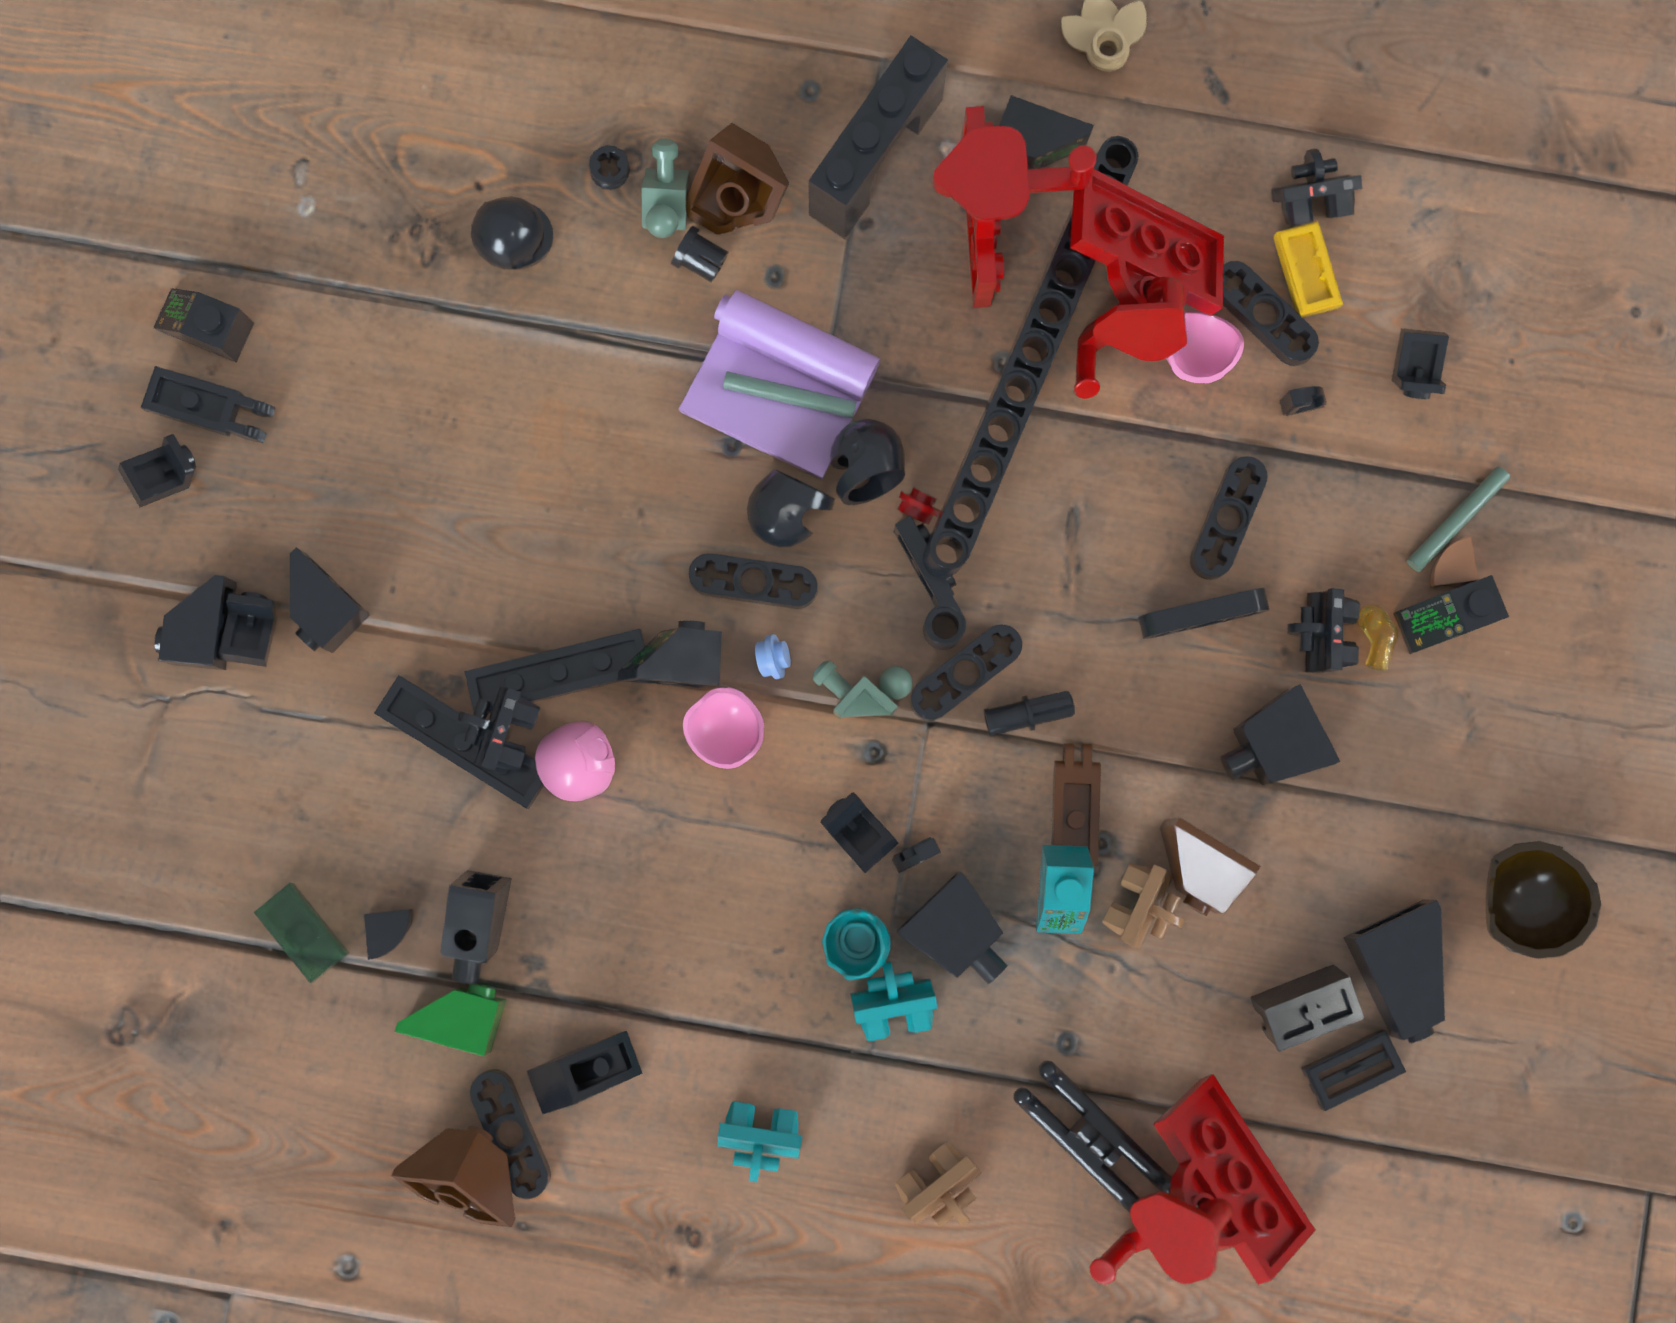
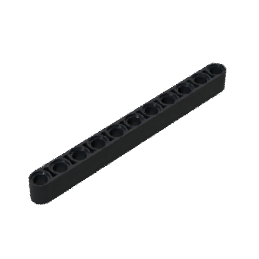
(1023, 374)

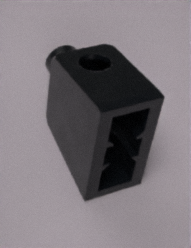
(1280, 741)
(479, 905)
(956, 930)

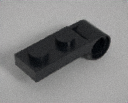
(913, 541)

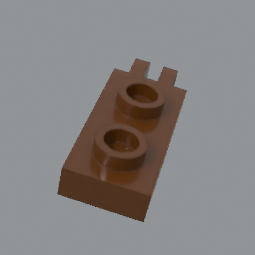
(1076, 801)

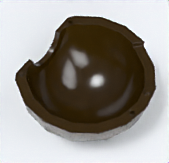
(1540, 900)

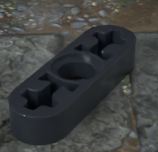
(1296, 327)
(1229, 483)
(718, 586)
(1203, 613)
(985, 643)
(510, 1095)

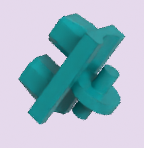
(893, 997)
(779, 1141)

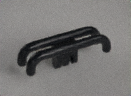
(1094, 1139)

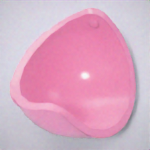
(1210, 350)
(724, 728)
(575, 761)

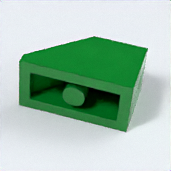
(458, 1020)

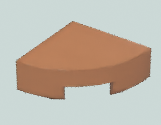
(1455, 565)

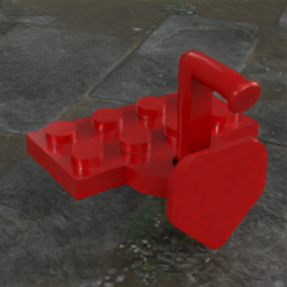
(993, 182)
(1154, 268)
(1235, 1193)

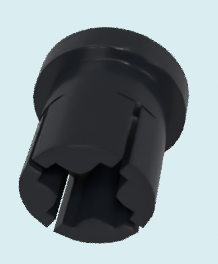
(691, 251)

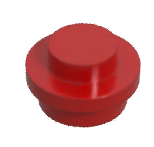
(918, 505)

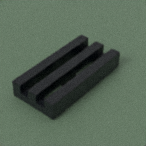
(1319, 1085)

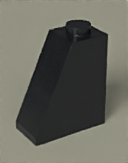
(1404, 968)

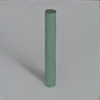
(789, 394)
(1458, 519)

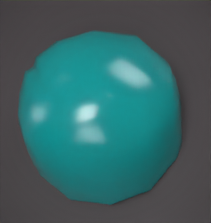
(856, 943)

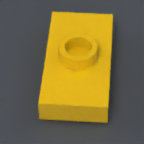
(1307, 269)

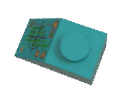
(1064, 889)

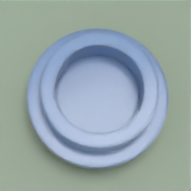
(772, 657)

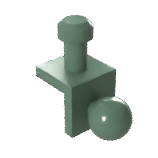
(664, 192)
(865, 697)

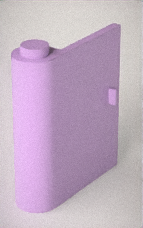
(783, 350)

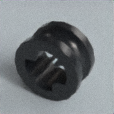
(609, 152)

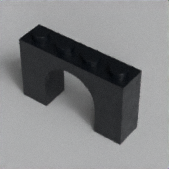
(900, 99)

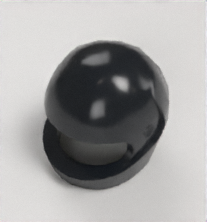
(509, 233)
(867, 451)
(778, 508)

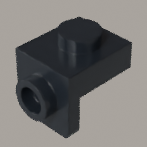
(1420, 363)
(159, 472)
(248, 629)
(858, 831)

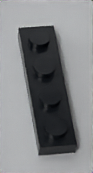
(557, 670)
(438, 728)

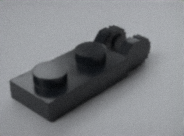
(202, 404)

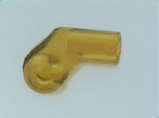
(1381, 634)

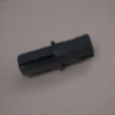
(1029, 713)

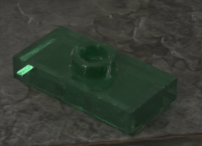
(301, 932)

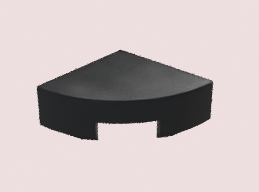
(1303, 400)
(915, 854)
(386, 931)

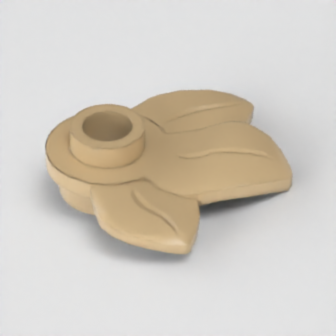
(1102, 26)

